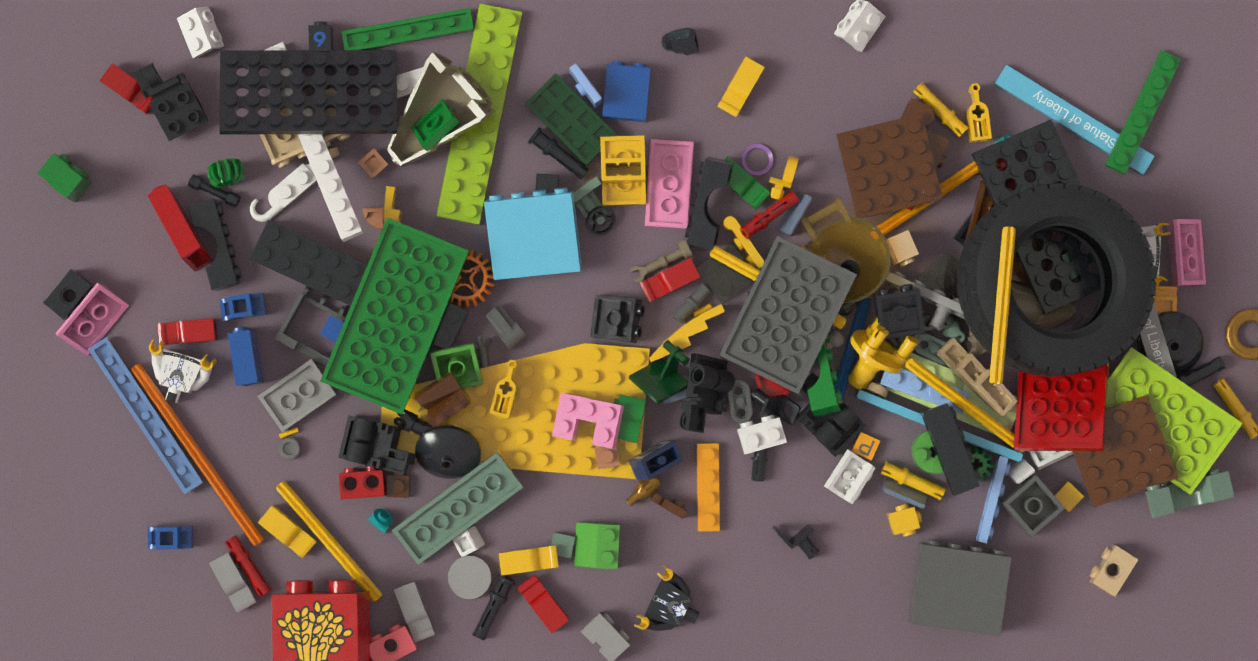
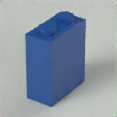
(626, 92)
(245, 357)

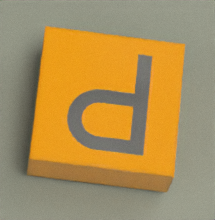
(865, 446)

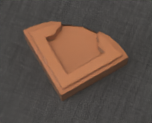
(374, 216)

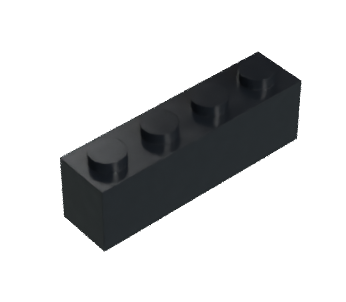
(950, 448)

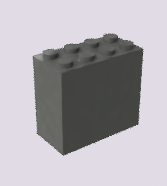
(959, 588)

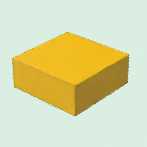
(1068, 496)

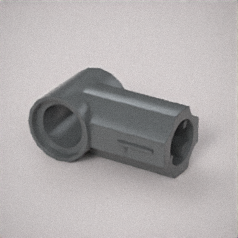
(508, 329)

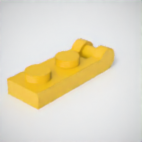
(753, 258)

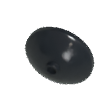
(1186, 333)
(447, 452)

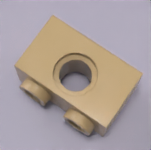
(902, 248)
(1124, 564)

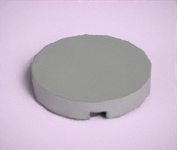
(469, 577)

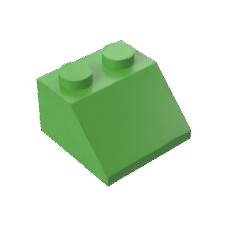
(597, 545)

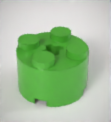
(922, 455)

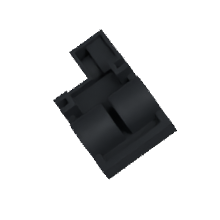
(172, 102)
(706, 389)
(832, 429)
(374, 445)

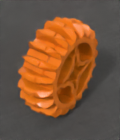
(474, 271)

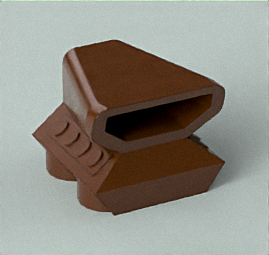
(443, 399)

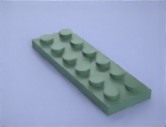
(457, 508)

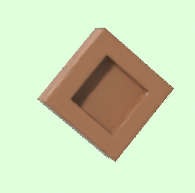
(373, 163)
(606, 457)

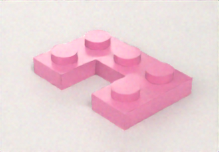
(604, 414)

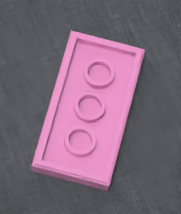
(669, 184)

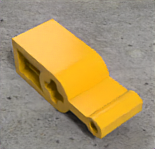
(740, 86)
(979, 128)
(509, 398)
(287, 531)
(528, 560)

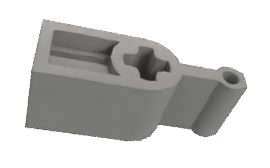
(233, 581)
(414, 611)

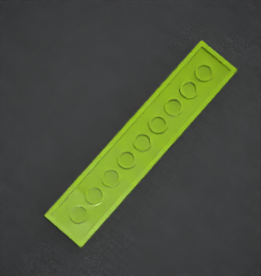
(474, 149)

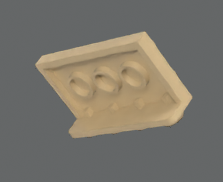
(288, 146)

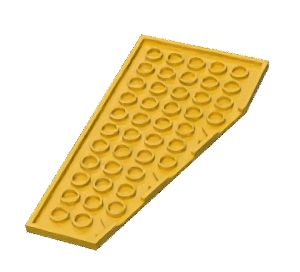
(526, 436)

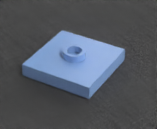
(584, 86)

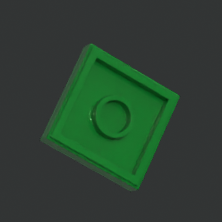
(435, 125)

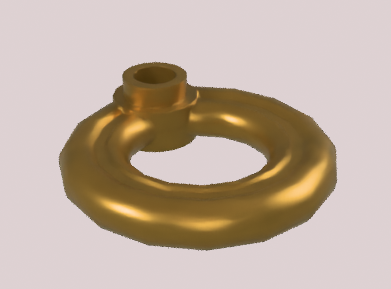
(1231, 334)

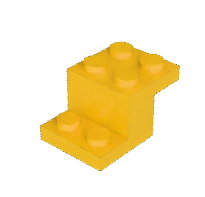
(623, 170)

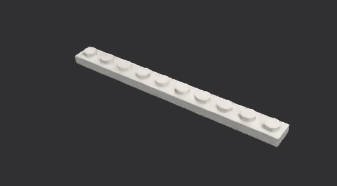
(326, 173)

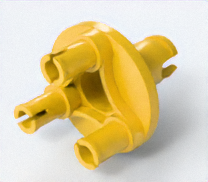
(877, 354)

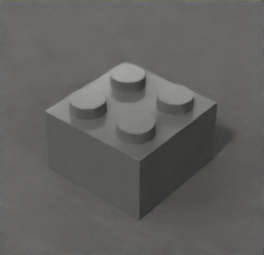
(1032, 505)

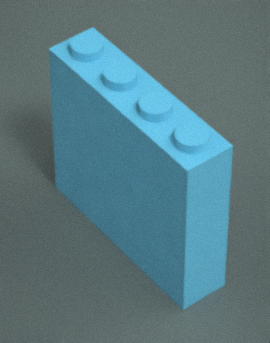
(533, 234)

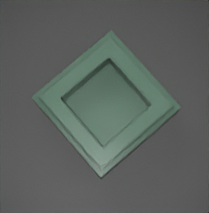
(564, 544)

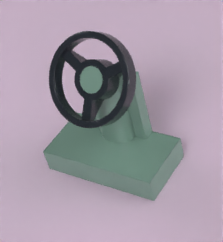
(592, 208)

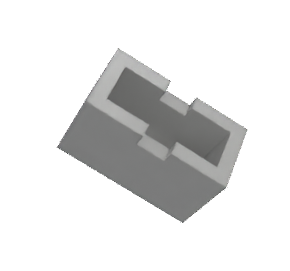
(603, 632)

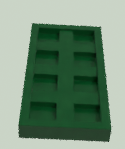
(569, 118)

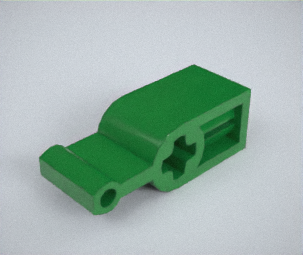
(746, 186)

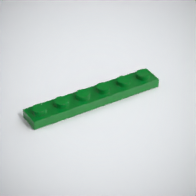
(408, 30)
(1142, 112)

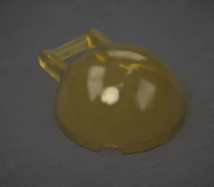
(851, 240)

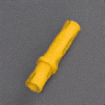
(940, 109)
(1236, 408)
(905, 477)

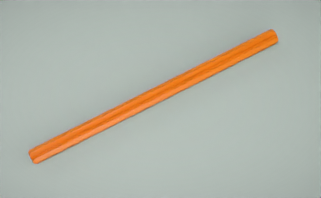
(197, 454)

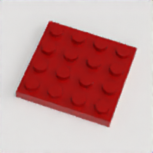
(1061, 412)

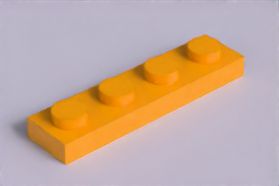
(708, 487)

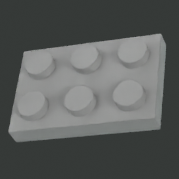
(296, 395)

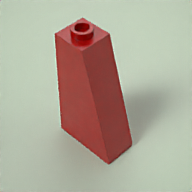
(179, 228)

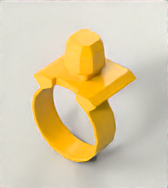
(777, 192)

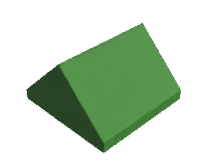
(461, 361)

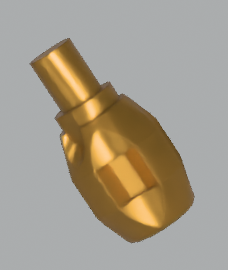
(643, 490)

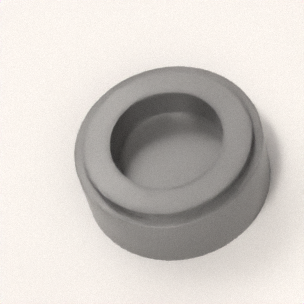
(289, 448)

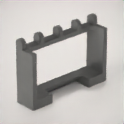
(296, 345)

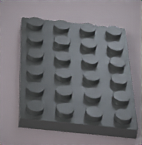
(788, 315)

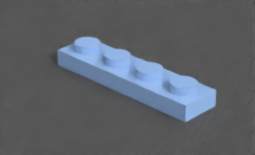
(912, 385)
(991, 508)

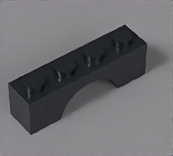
(703, 229)
(222, 271)

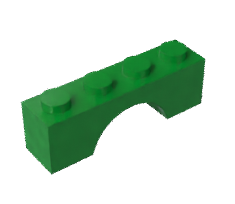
(823, 395)

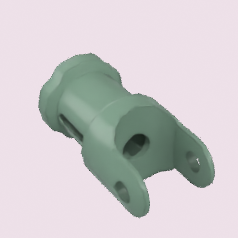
(952, 329)

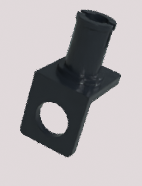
(775, 405)
(802, 540)

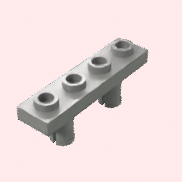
(936, 297)

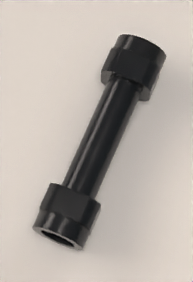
(198, 183)

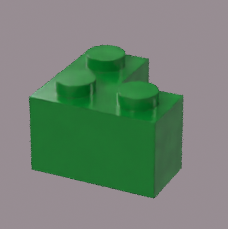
(64, 178)

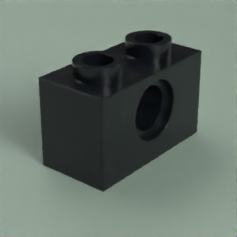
(58, 301)

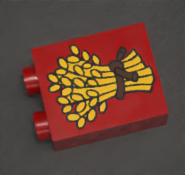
(321, 623)

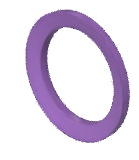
(766, 149)

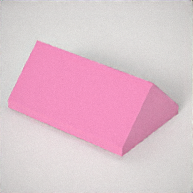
(1186, 252)
(92, 318)

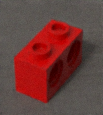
(362, 489)

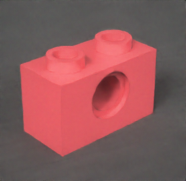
(404, 642)

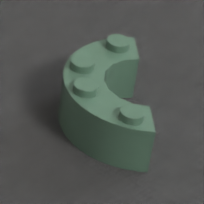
(1168, 497)

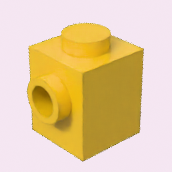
(904, 520)

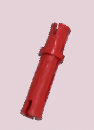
(787, 202)
(245, 562)

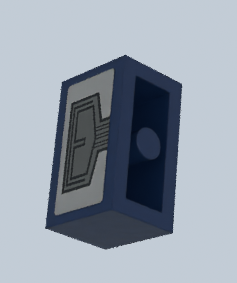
(656, 460)

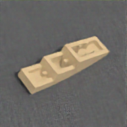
(976, 377)

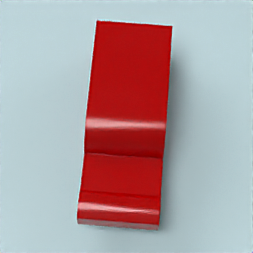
(126, 87)
(670, 280)
(188, 331)
(543, 604)

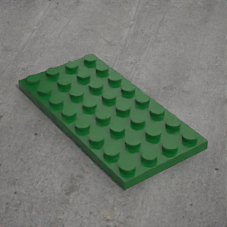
(394, 316)

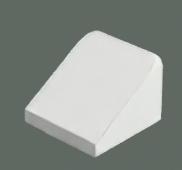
(1020, 471)
(468, 541)

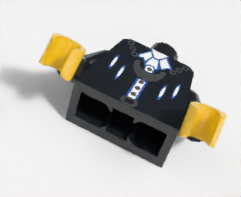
(668, 604)

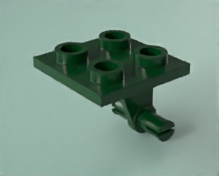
(661, 378)

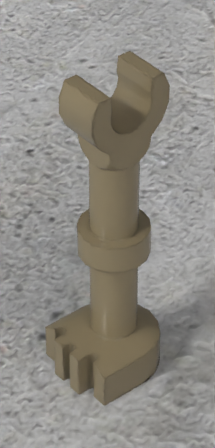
(663, 261)

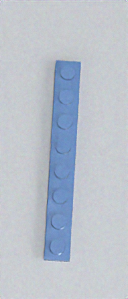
(145, 415)

